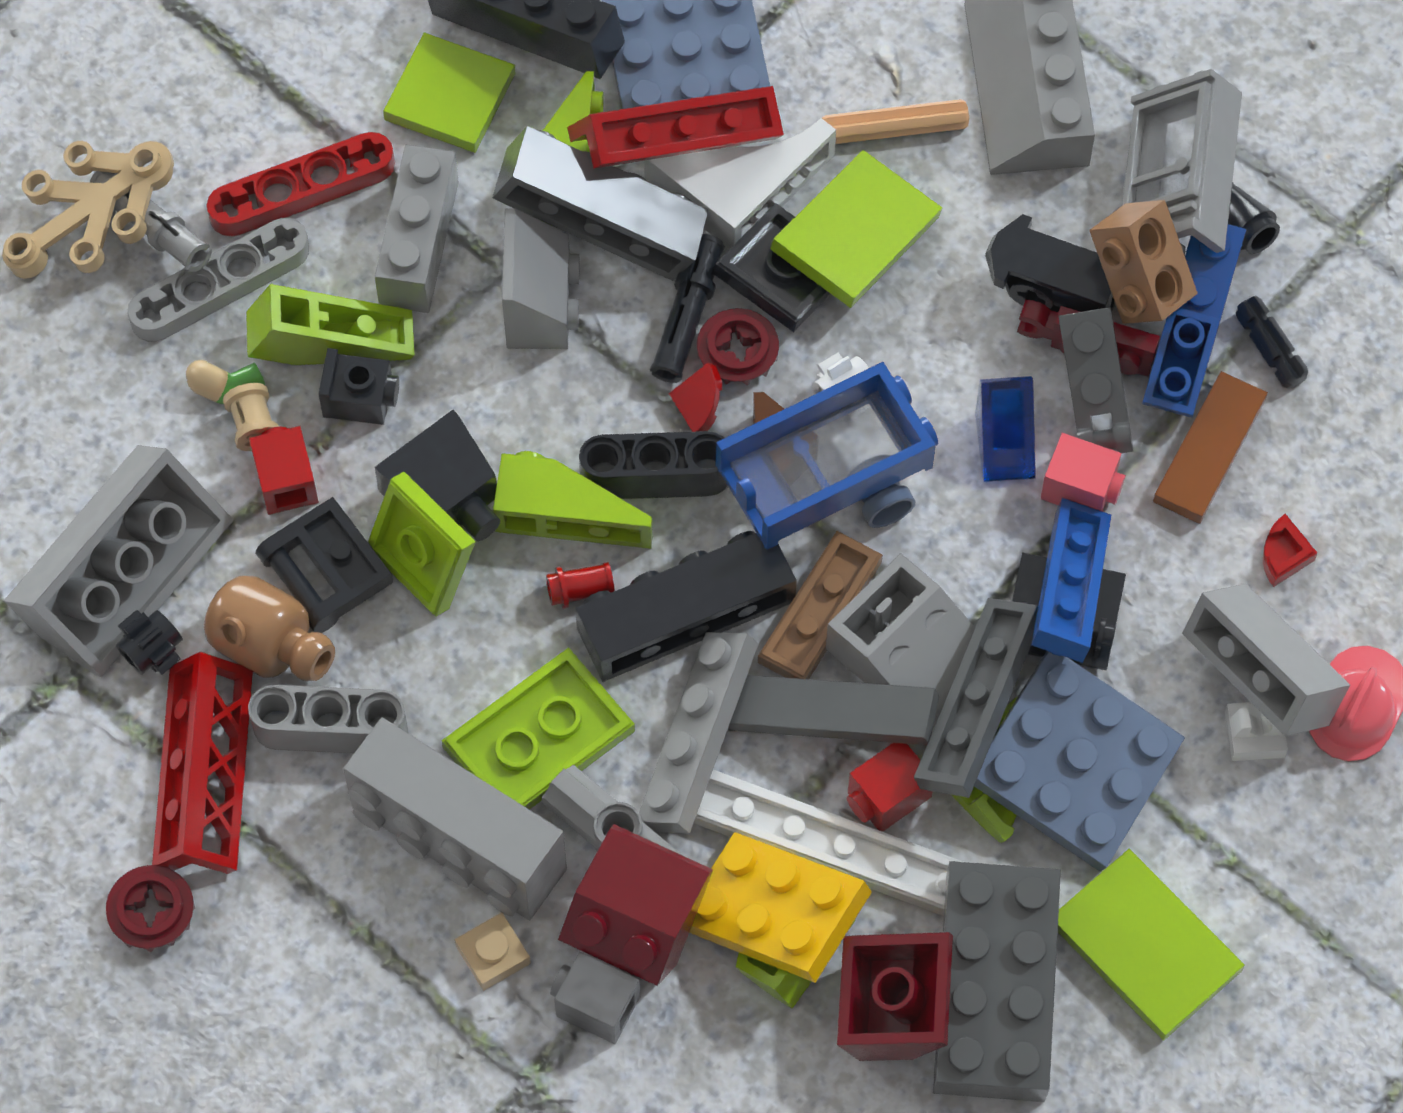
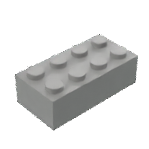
(455, 820)

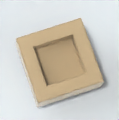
(492, 951)

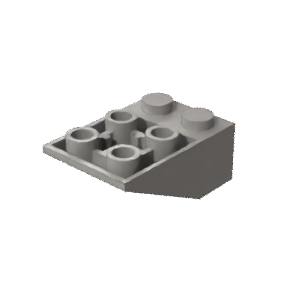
(902, 632)

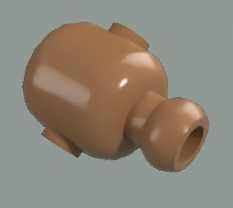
(266, 631)

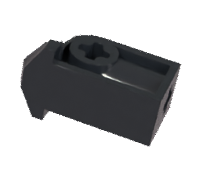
(1046, 269)

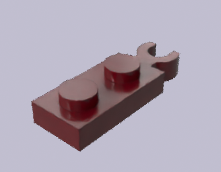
(1135, 347)

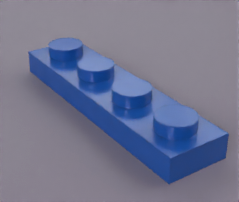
(1071, 580)

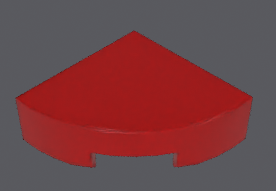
(699, 397)
(1285, 551)

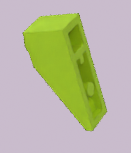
(301, 324)
(553, 501)

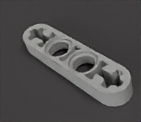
(224, 286)

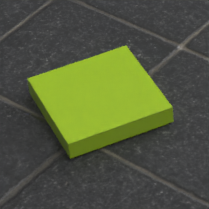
(449, 92)
(420, 544)

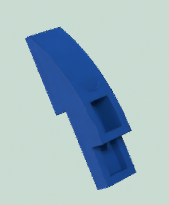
(1193, 328)

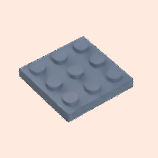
(686, 50)
(1077, 759)

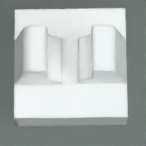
(1252, 734)

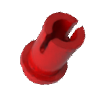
(578, 583)

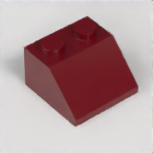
(636, 905)
(894, 995)

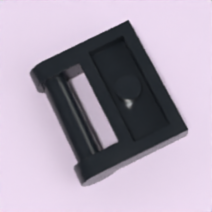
(338, 554)

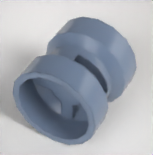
(888, 505)

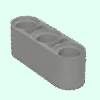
(308, 704)

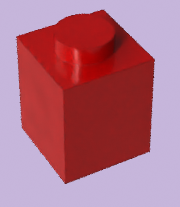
(283, 469)
(886, 787)

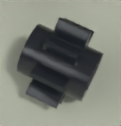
(149, 642)

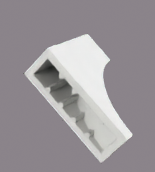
(744, 182)

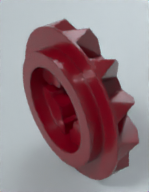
(752, 331)
(132, 893)

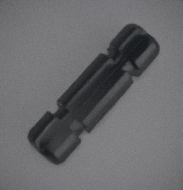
(1271, 342)

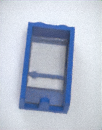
(826, 453)

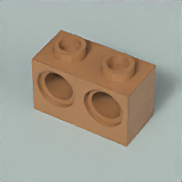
(1143, 261)

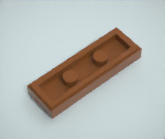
(1210, 447)

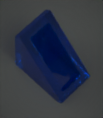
(1006, 428)

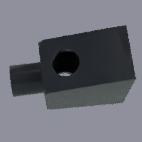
(450, 471)

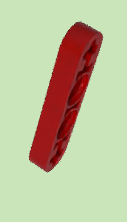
(297, 176)

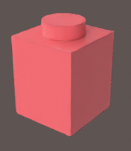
(1083, 474)

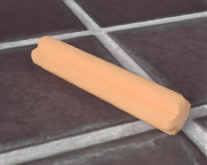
(899, 121)

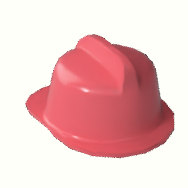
(1368, 708)

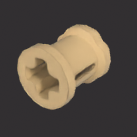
(249, 412)

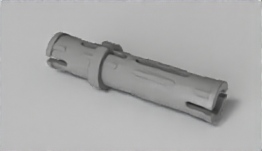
(166, 231)

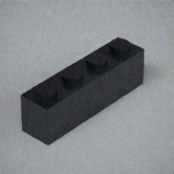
(569, 32)
(683, 603)

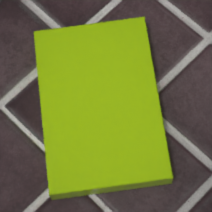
(856, 228)
(539, 729)
(1147, 944)

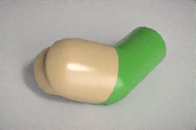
(215, 382)

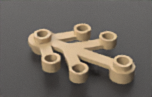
(92, 203)

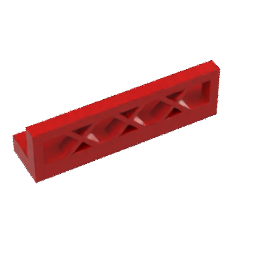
(679, 127)
(186, 766)

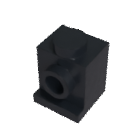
(346, 400)

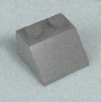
(537, 283)

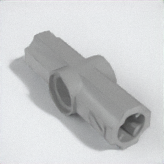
(592, 809)

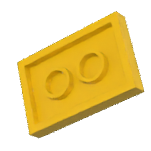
(778, 906)

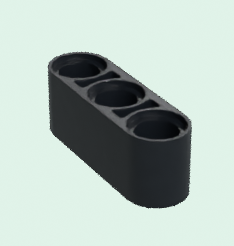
(632, 451)

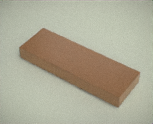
(833, 583)

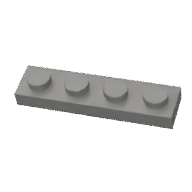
(697, 732)

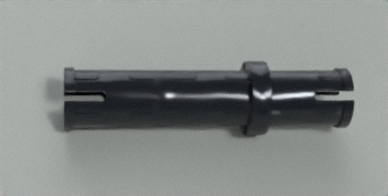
(693, 290)

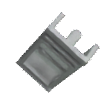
(1186, 153)

